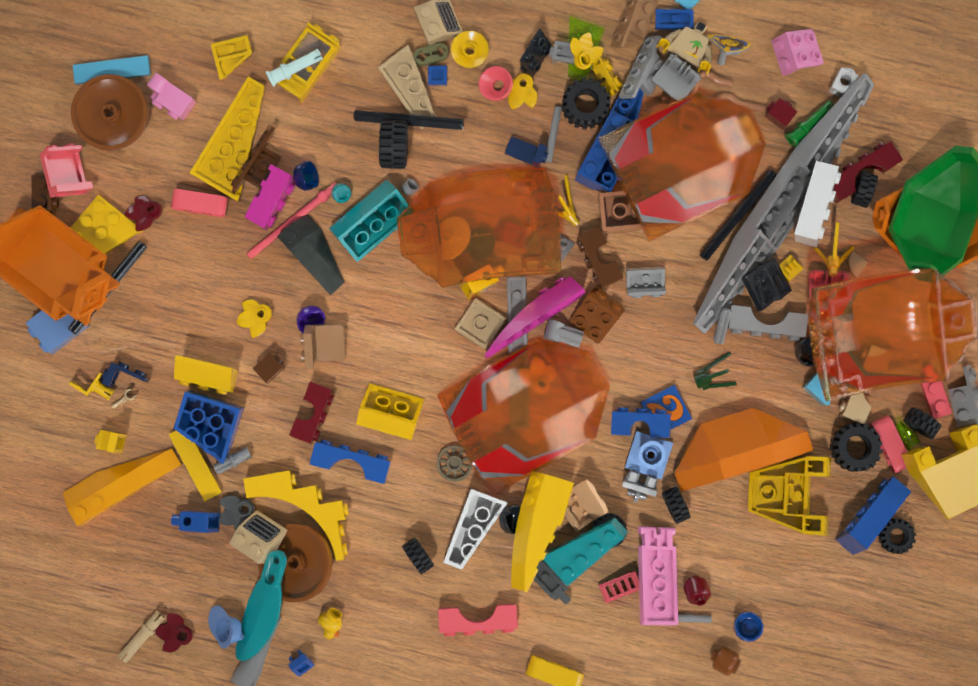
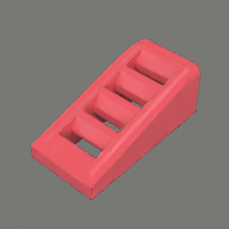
(632, 574)

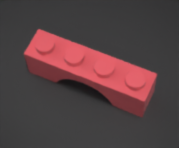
(453, 621)

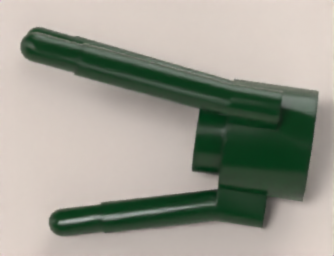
(703, 378)

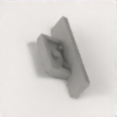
(643, 70)
(965, 399)

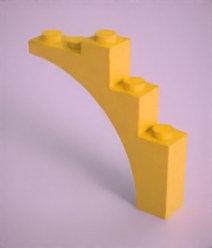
(281, 486)

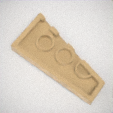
(407, 82)

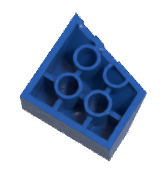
(209, 423)

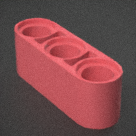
(199, 203)
(892, 443)

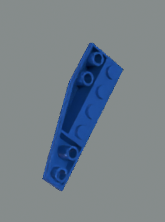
(596, 170)

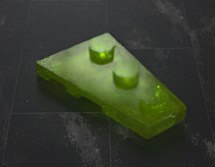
(576, 30)

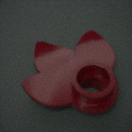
(141, 214)
(171, 633)

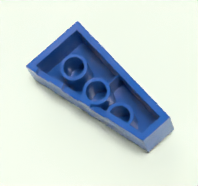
(873, 516)

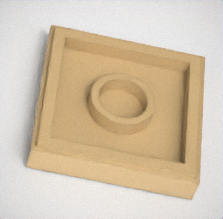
(480, 324)

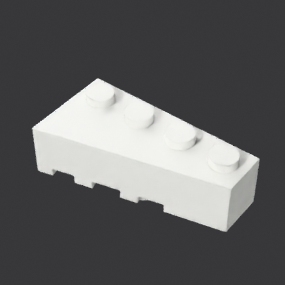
(816, 204)
(475, 521)

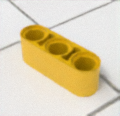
(553, 672)

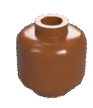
(725, 661)

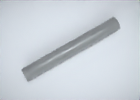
(553, 133)
(694, 618)

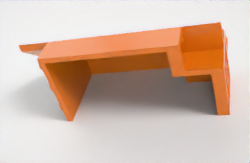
(53, 265)

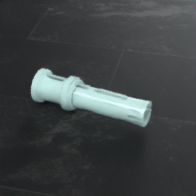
(285, 71)

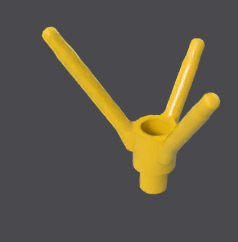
(568, 212)
(833, 261)

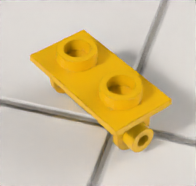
(603, 70)

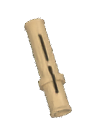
(146, 630)

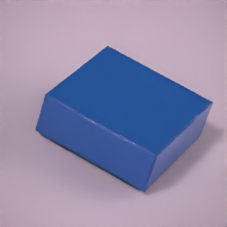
(437, 75)

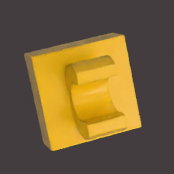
(790, 268)

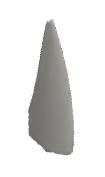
(249, 671)

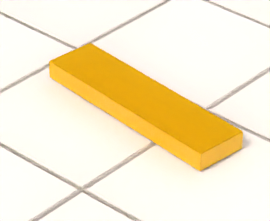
(196, 466)

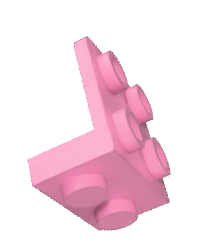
(797, 51)

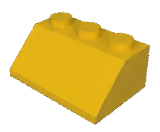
(204, 375)
(390, 411)

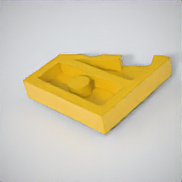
(230, 54)

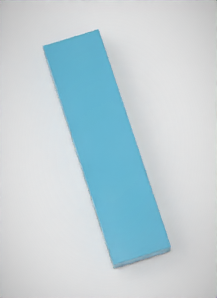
(124, 67)

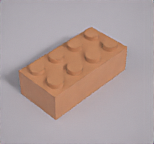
(616, 213)

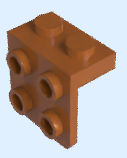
(597, 315)

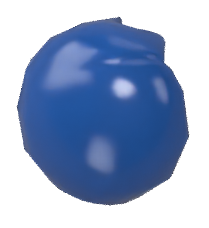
(748, 626)

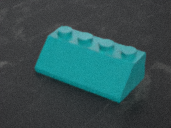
(370, 220)

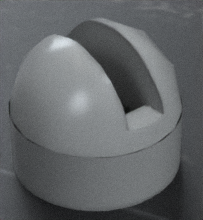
(410, 183)

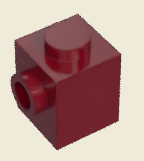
(780, 113)

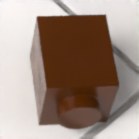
(269, 367)

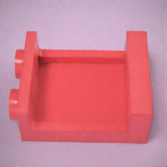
(64, 170)

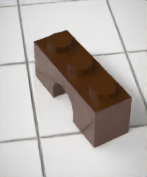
(604, 274)

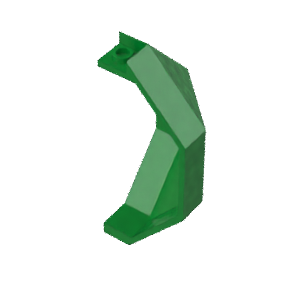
(938, 212)

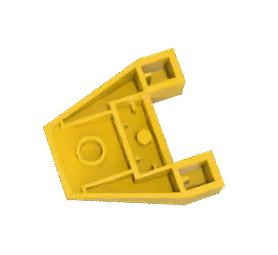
(952, 480)
(784, 492)

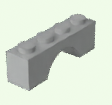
(792, 325)

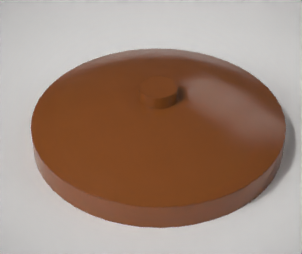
(109, 112)
(307, 563)

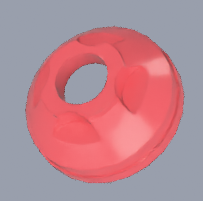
(488, 80)

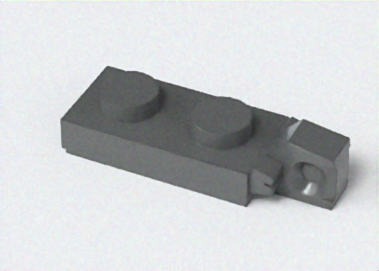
(551, 583)

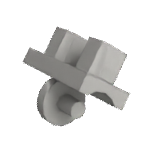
(631, 482)

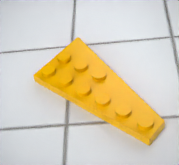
(231, 141)
(104, 226)

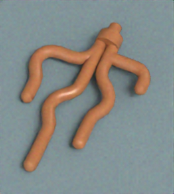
(723, 96)

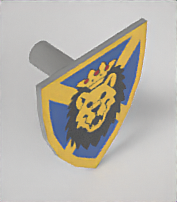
(728, 46)

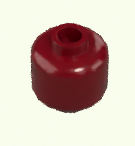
(697, 590)

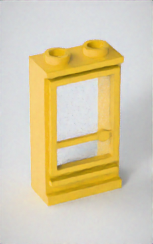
(309, 40)

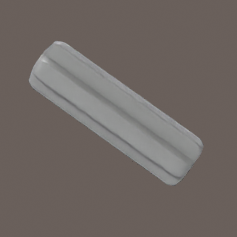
(722, 326)

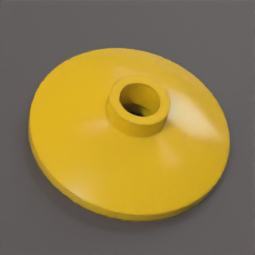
(469, 40)

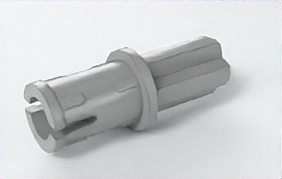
(233, 460)

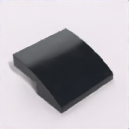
(766, 284)

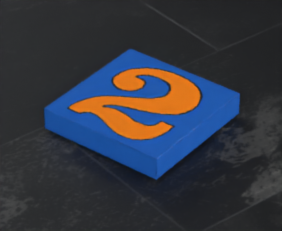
(672, 402)

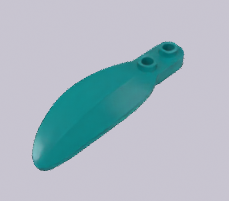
(262, 608)

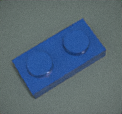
(674, 19)

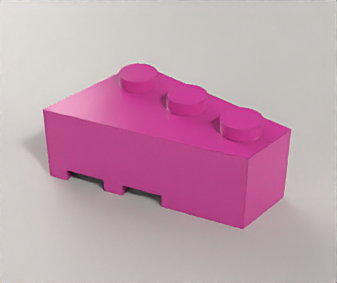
(270, 198)

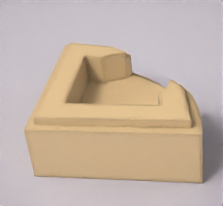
(856, 264)

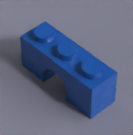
(624, 420)

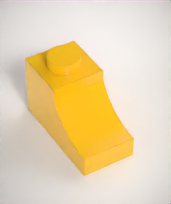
(110, 441)

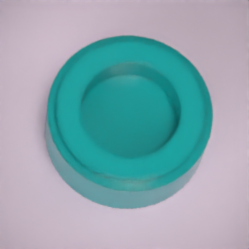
(341, 193)

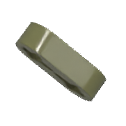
(429, 50)

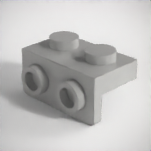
(645, 282)

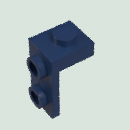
(526, 152)
(110, 375)

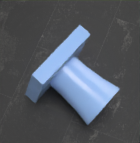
(638, 457)

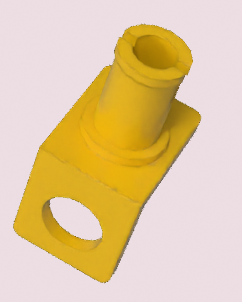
(96, 386)

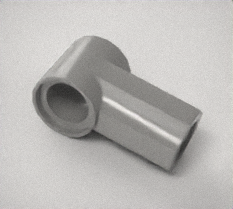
(558, 332)

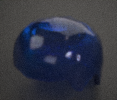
(306, 176)

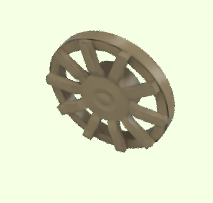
(454, 464)

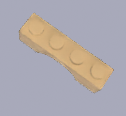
(855, 408)

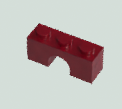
(320, 398)

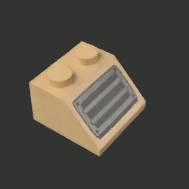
(438, 21)
(258, 537)

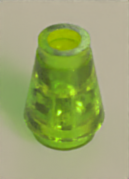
(907, 436)

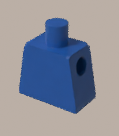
(196, 521)

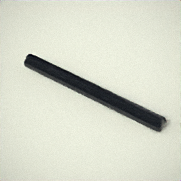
(411, 120)
(738, 214)
(117, 274)

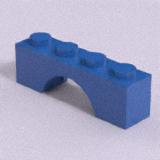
(326, 456)

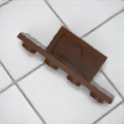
(257, 168)

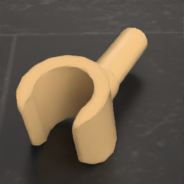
(123, 399)

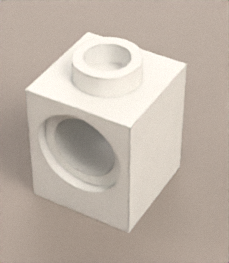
(839, 89)

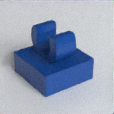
(301, 664)

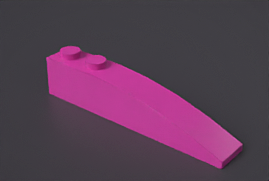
(538, 311)

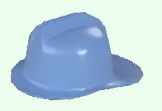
(224, 627)

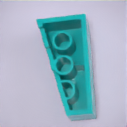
(580, 553)

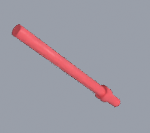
(321, 197)

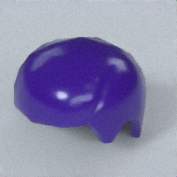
(310, 316)

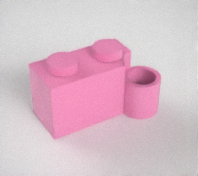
(170, 98)

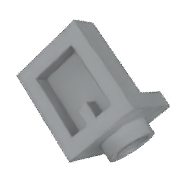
(561, 53)

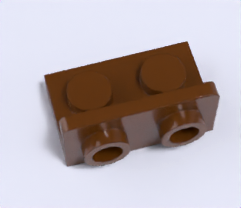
(41, 195)

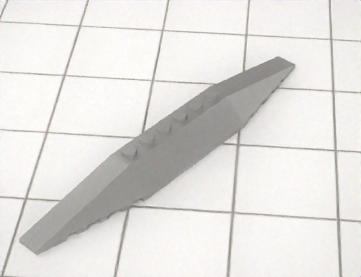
(781, 203)

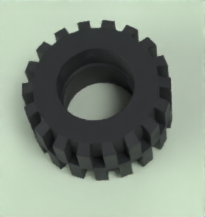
(590, 88)
(393, 144)
(871, 441)

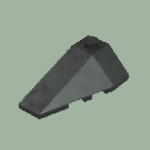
(309, 246)

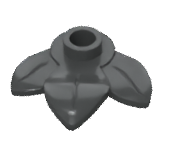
(233, 511)

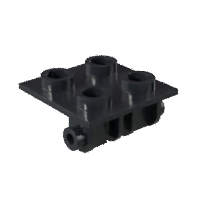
(535, 53)

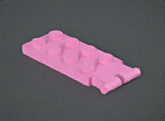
(657, 576)

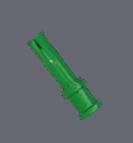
(805, 127)

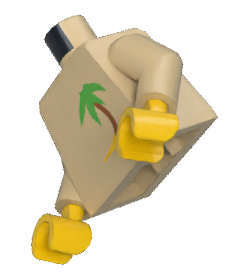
(689, 46)

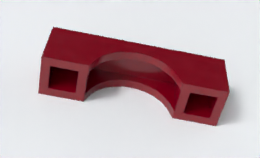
(881, 159)

